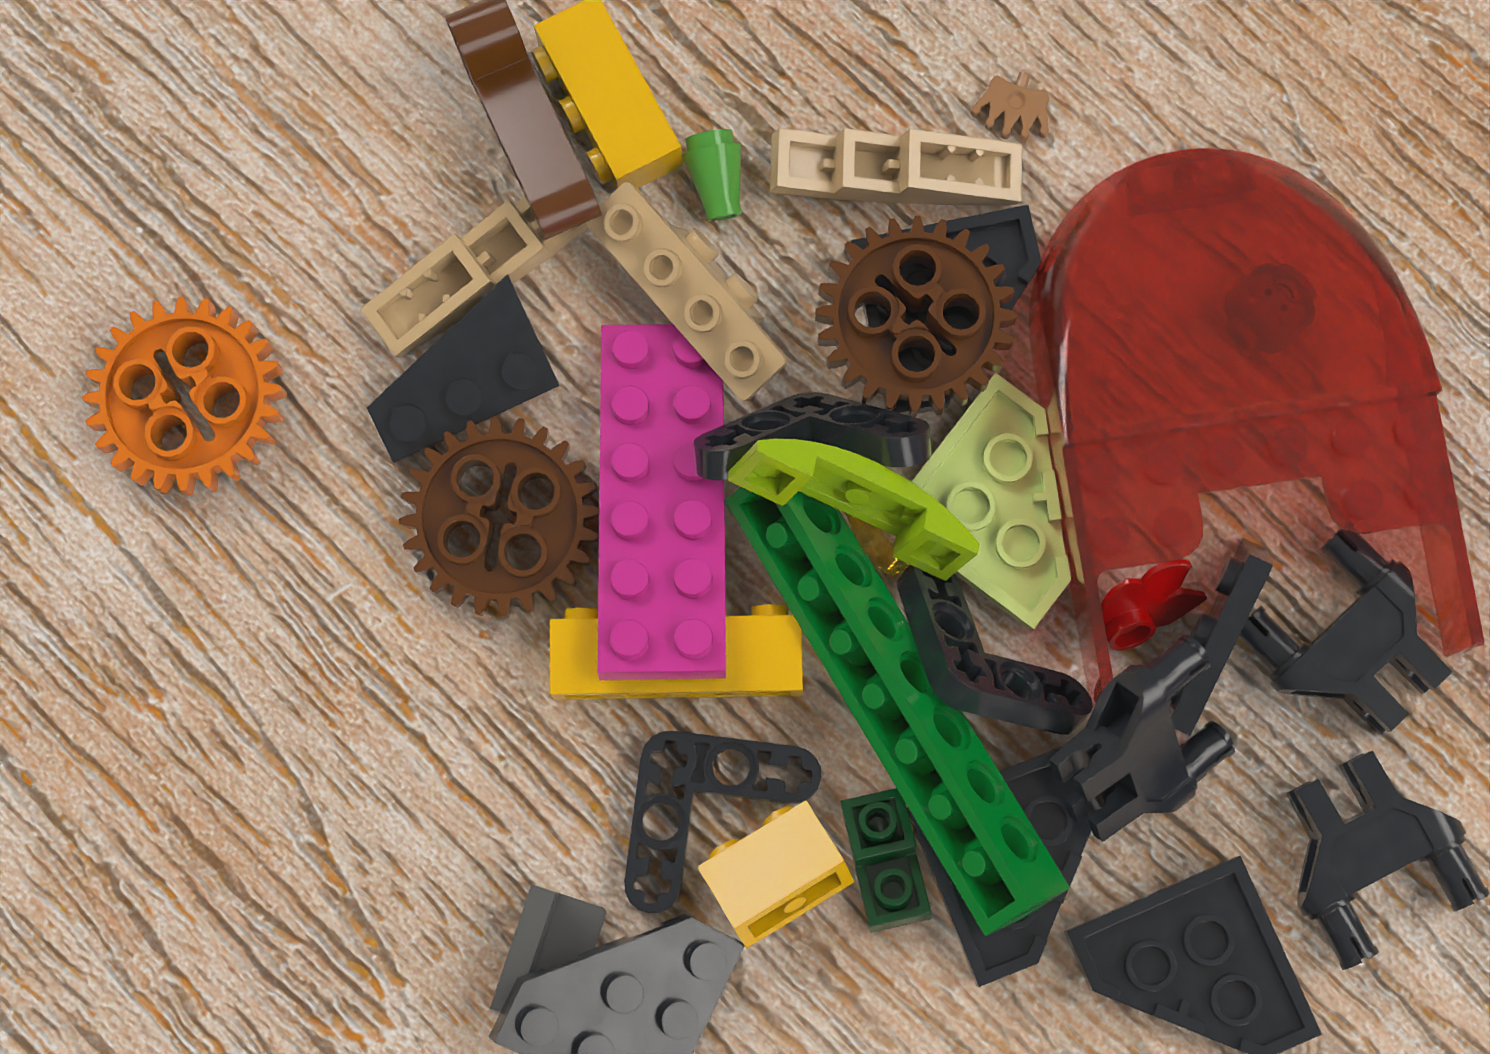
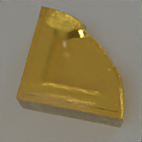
(878, 546)

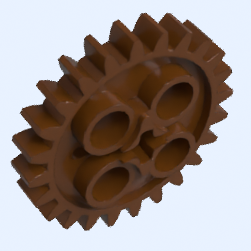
(956, 281)
(444, 506)

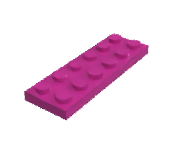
(656, 516)

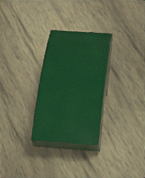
(885, 860)

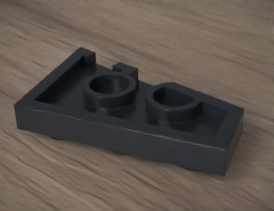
(468, 374)
(1218, 632)

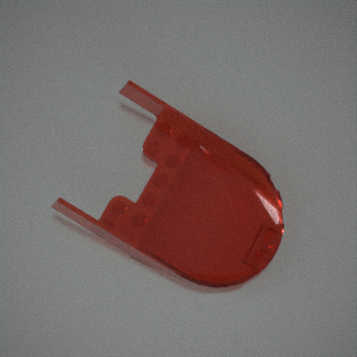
(1230, 335)

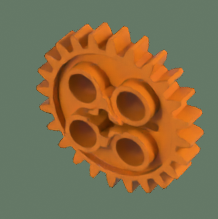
(139, 426)

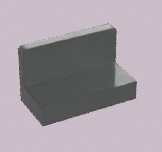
(548, 934)

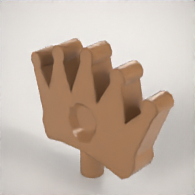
(1015, 104)

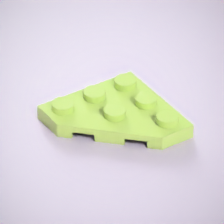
(1003, 489)

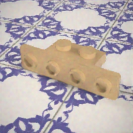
(691, 289)

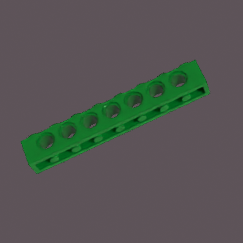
(917, 737)

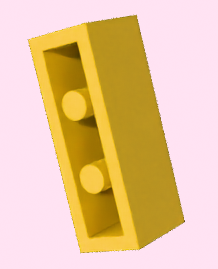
(606, 96)

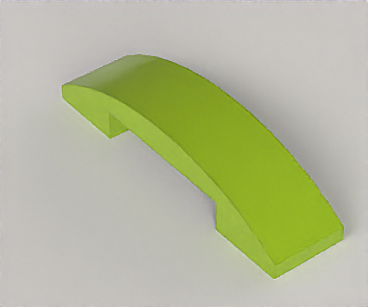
(924, 529)

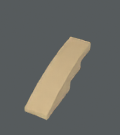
(896, 168)
(460, 275)

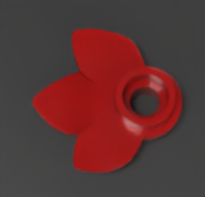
(1140, 605)

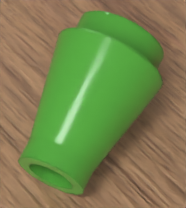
(715, 171)

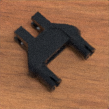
(1357, 643)
(1133, 748)
(1369, 847)

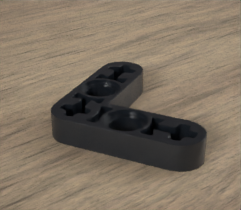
(820, 418)
(978, 680)
(699, 777)

